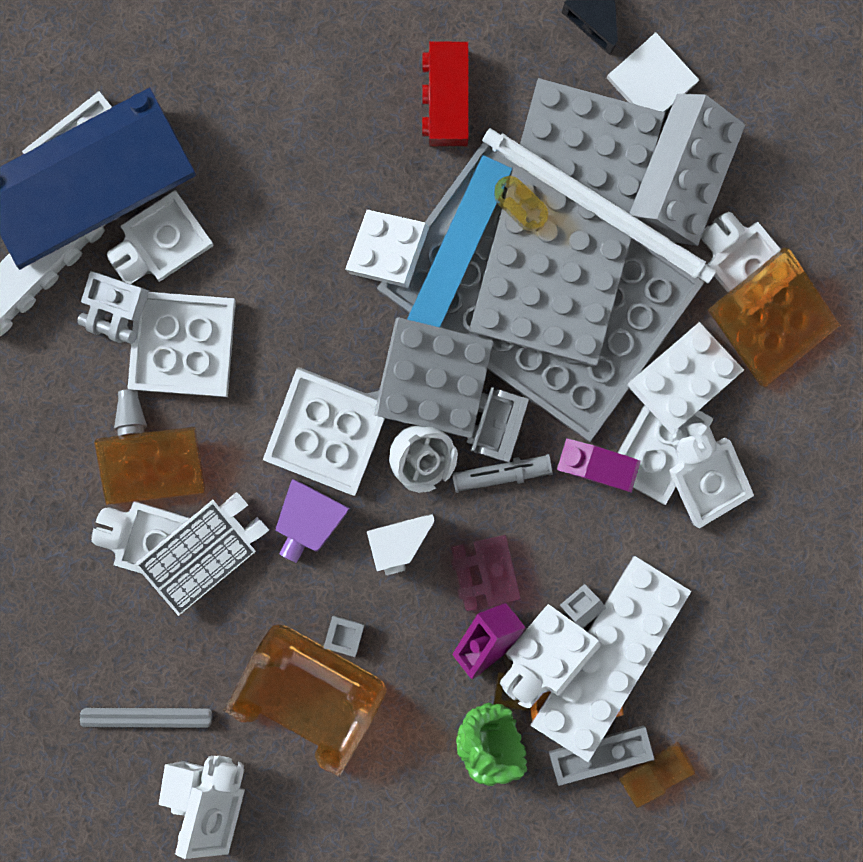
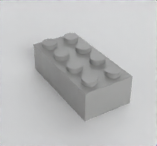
(687, 168)

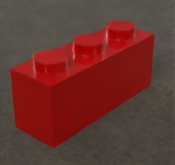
(446, 93)

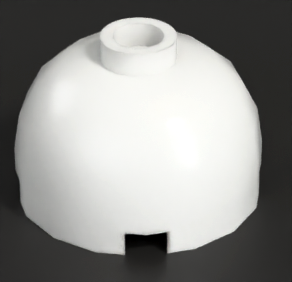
(422, 458)

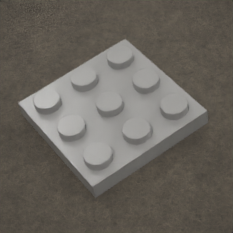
(433, 377)

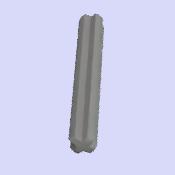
(146, 717)

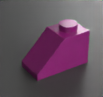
(598, 465)
(488, 639)

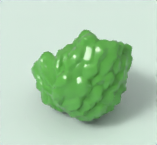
(491, 745)

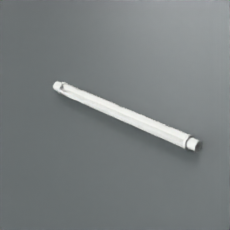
(598, 205)

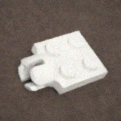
(159, 241)
(737, 249)
(708, 474)
(134, 532)
(547, 657)
(212, 810)

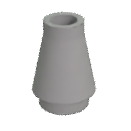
(129, 414)

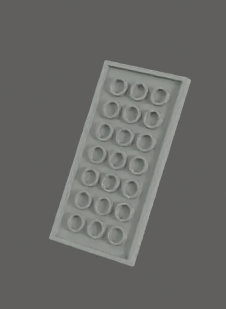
(561, 282)

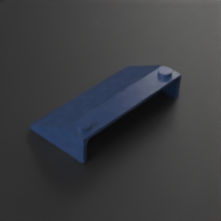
(89, 177)

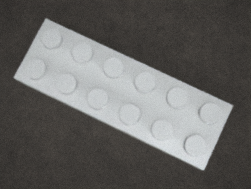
(629, 634)

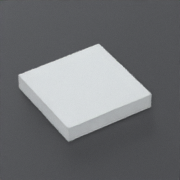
(652, 76)

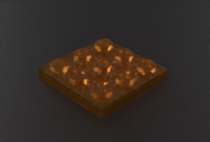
(774, 317)

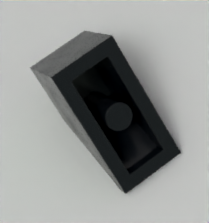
(595, 19)

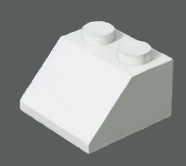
(398, 543)

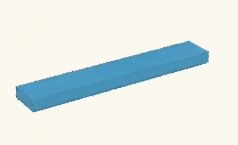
(459, 244)

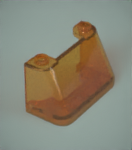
(308, 694)

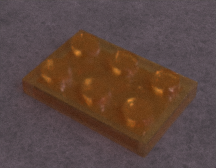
(150, 465)

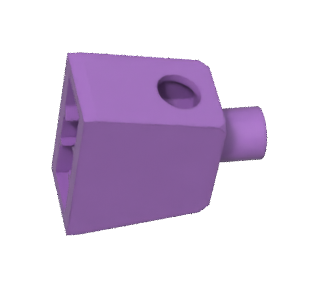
(307, 519)

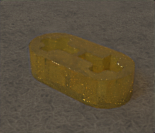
(526, 198)

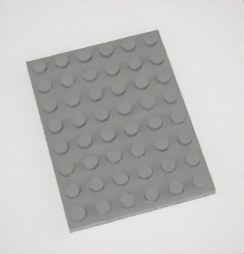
(577, 394)

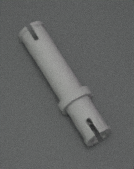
(502, 473)

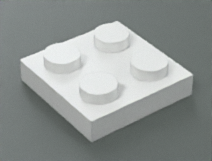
(387, 248)

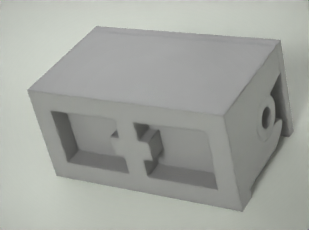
(498, 424)

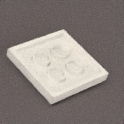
(183, 345)
(325, 431)

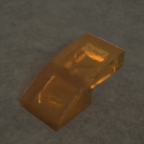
(655, 776)

